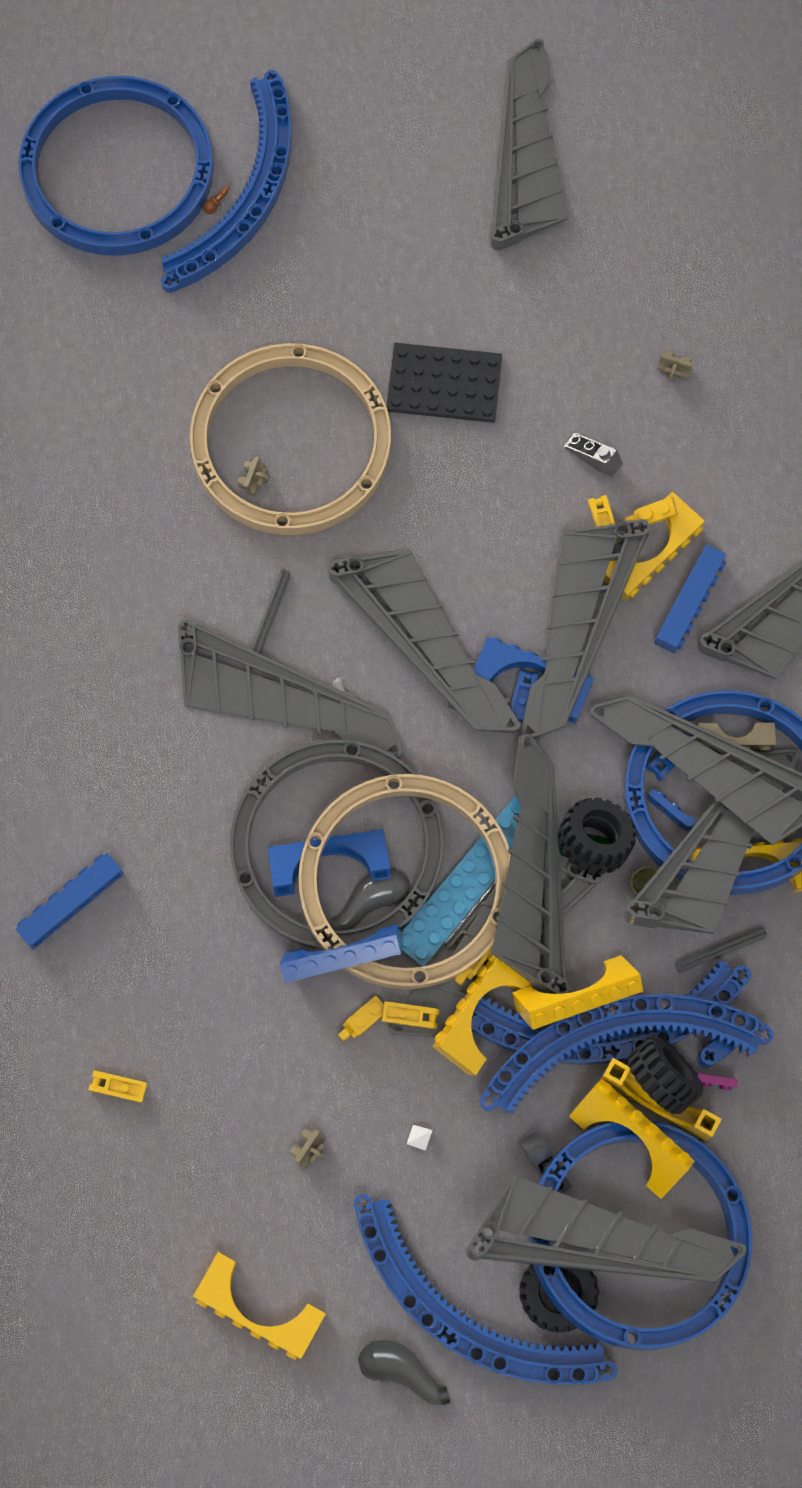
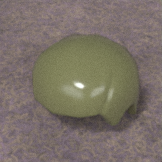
(640, 878)

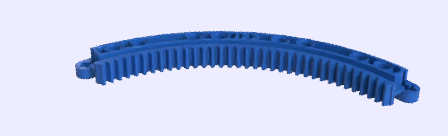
(256, 198)
(683, 1014)
(505, 1024)
(520, 1360)

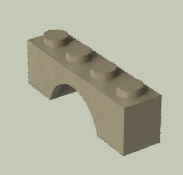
(760, 738)

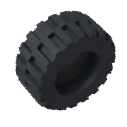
(588, 853)
(665, 1075)
(543, 1316)

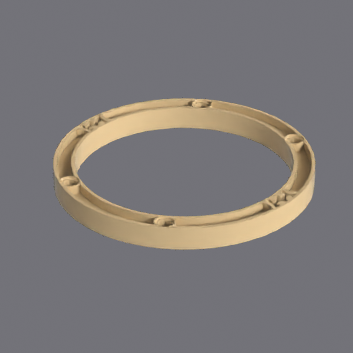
(284, 356)
(375, 790)

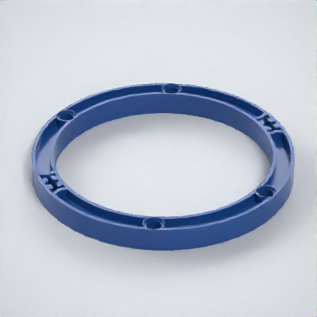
(116, 89)
(689, 709)
(738, 1230)

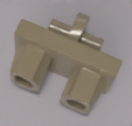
(675, 366)
(255, 476)
(311, 1149)

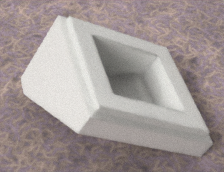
(419, 1137)

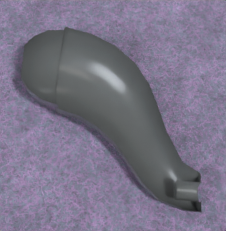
(371, 896)
(396, 1363)

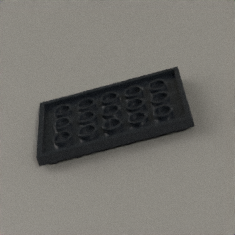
(444, 382)

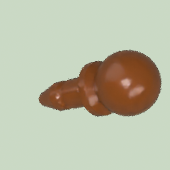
(210, 206)

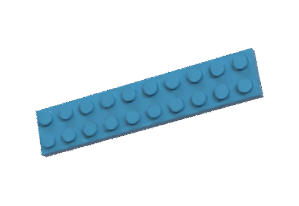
(456, 895)

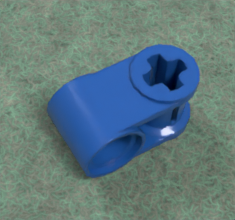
(716, 1052)

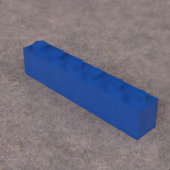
(688, 602)
(69, 901)

